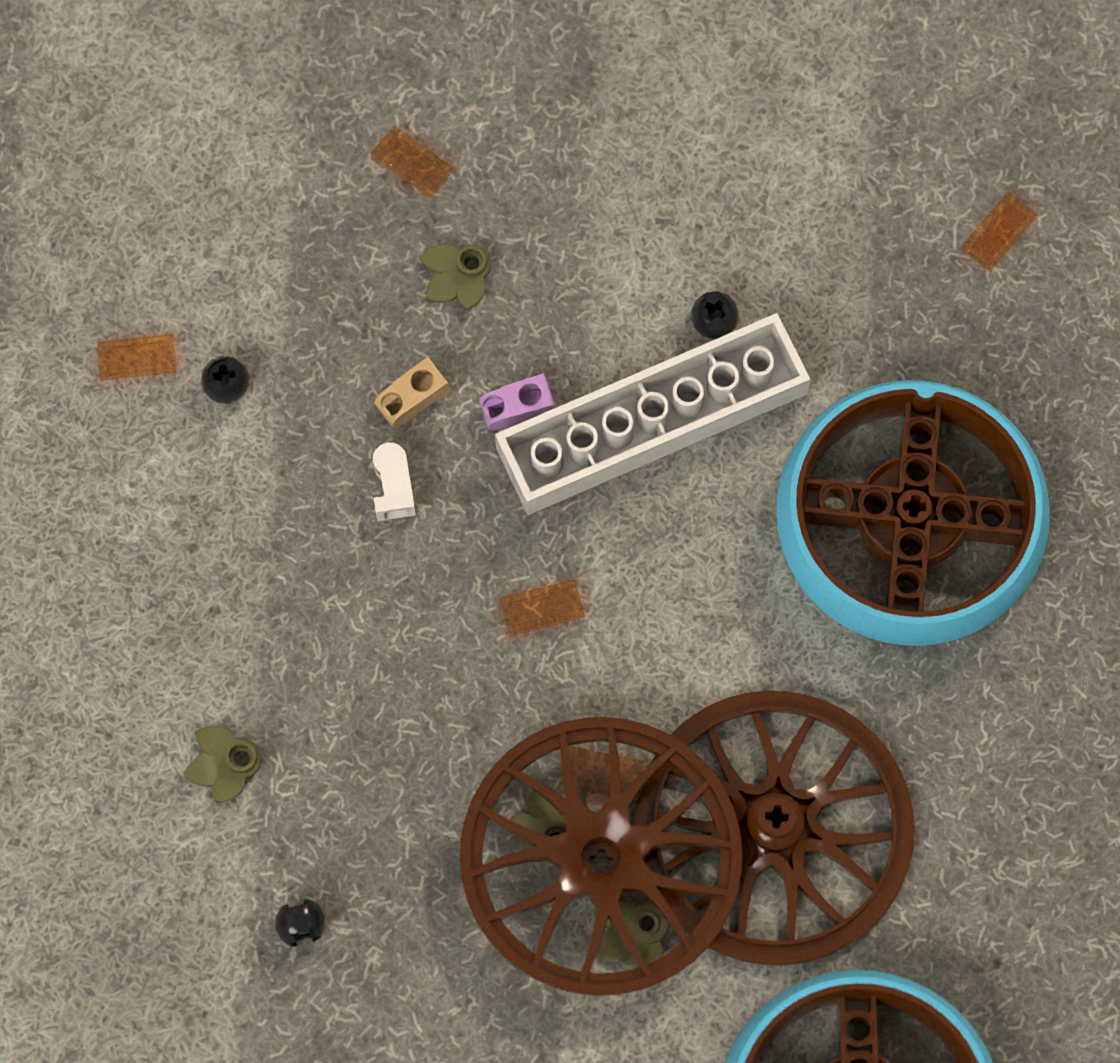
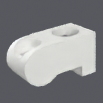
(392, 468)

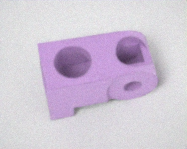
(516, 402)

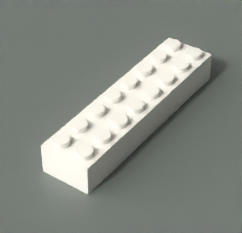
(652, 413)

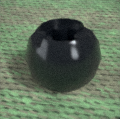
(711, 303)
(213, 374)
(300, 922)

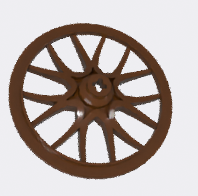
(601, 832)
(800, 836)

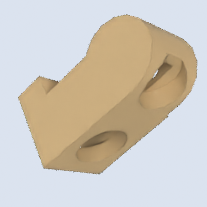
(412, 393)

